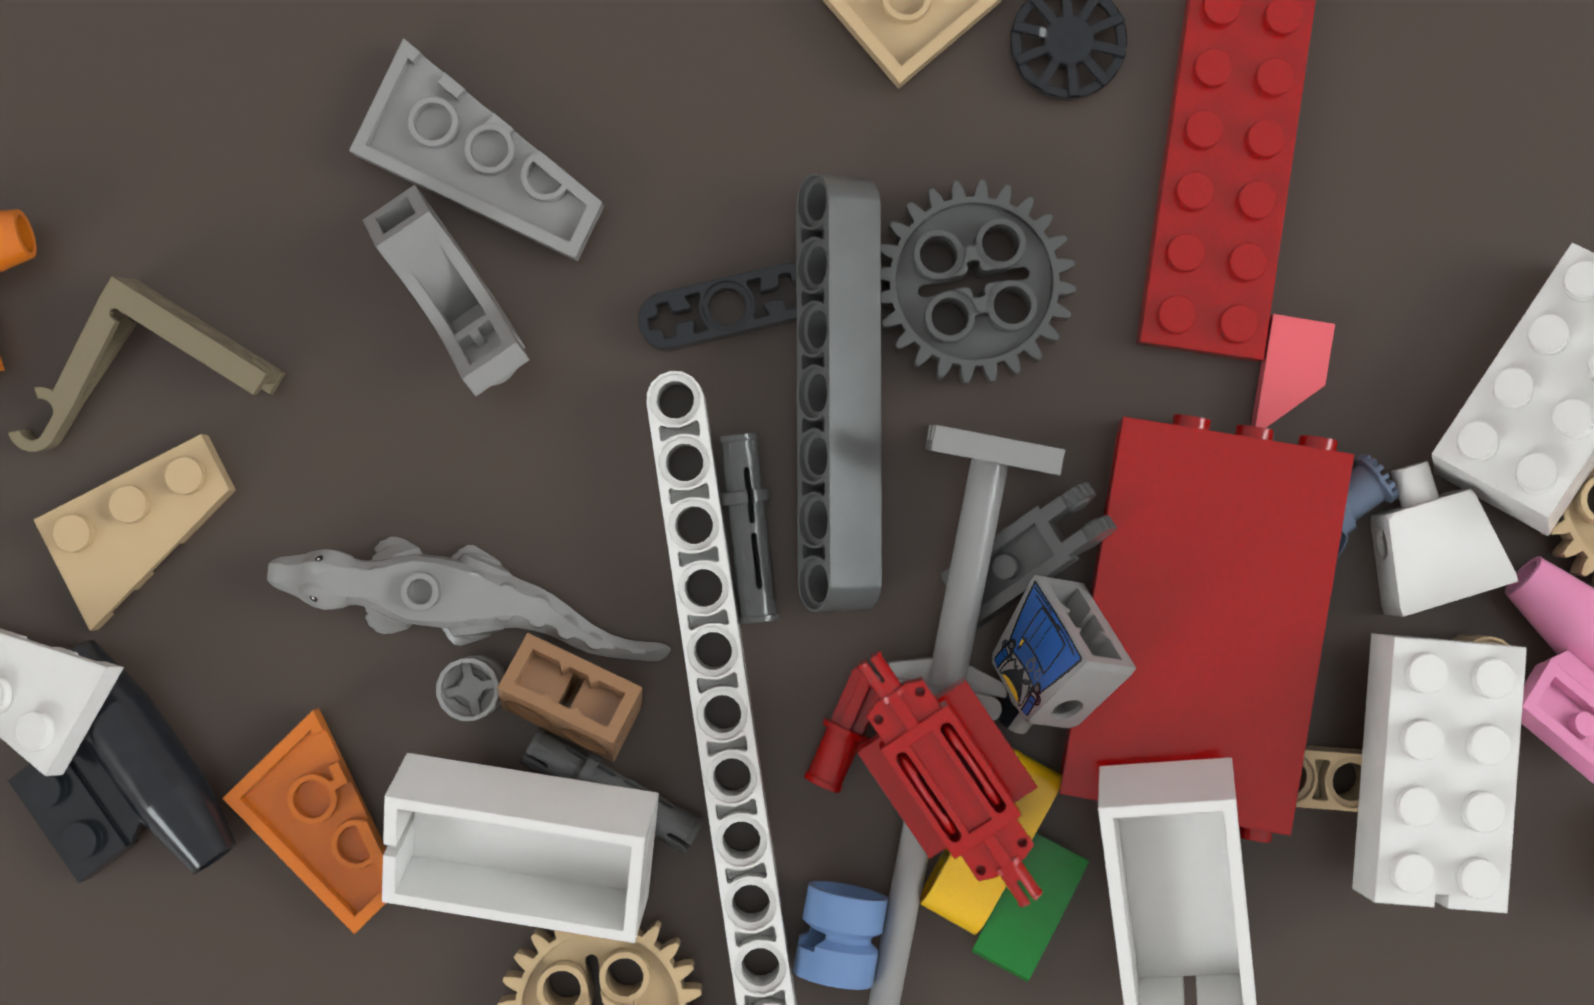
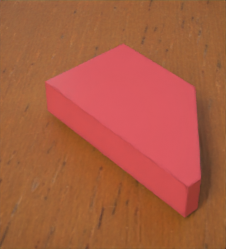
(1292, 366)

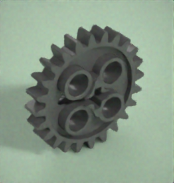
(985, 337)

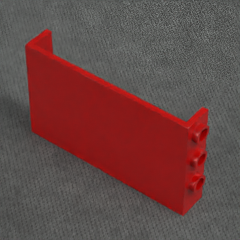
(1218, 603)

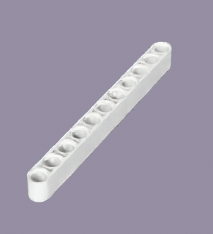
(715, 744)

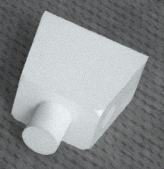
(1434, 546)

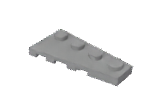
(455, 147)

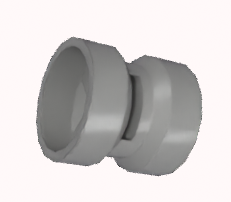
(462, 692)

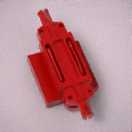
(950, 775)

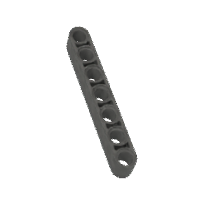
(838, 393)

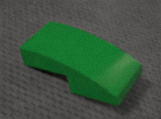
(1019, 935)

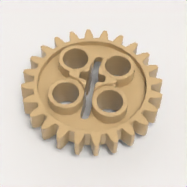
(567, 951)

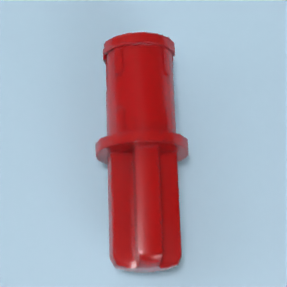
(843, 734)

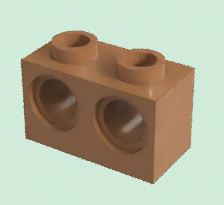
(570, 697)

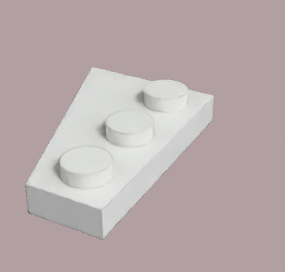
(49, 699)

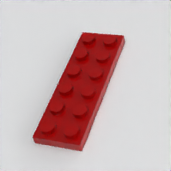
(1225, 176)

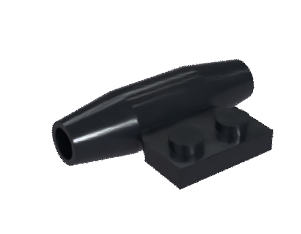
(126, 777)

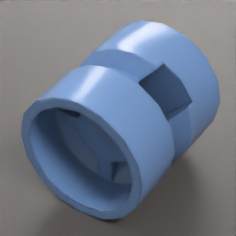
(839, 943)

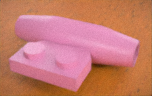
(1560, 689)

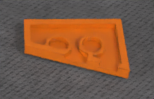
(316, 820)

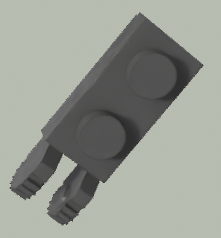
(1037, 547)

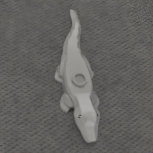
(459, 593)

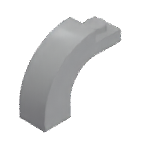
(447, 290)

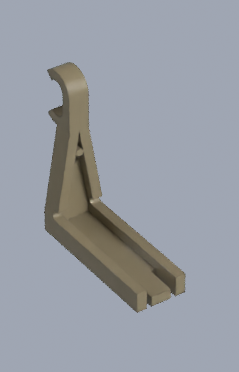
(113, 319)

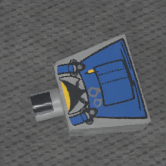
(1057, 657)

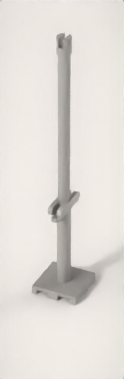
(953, 654)

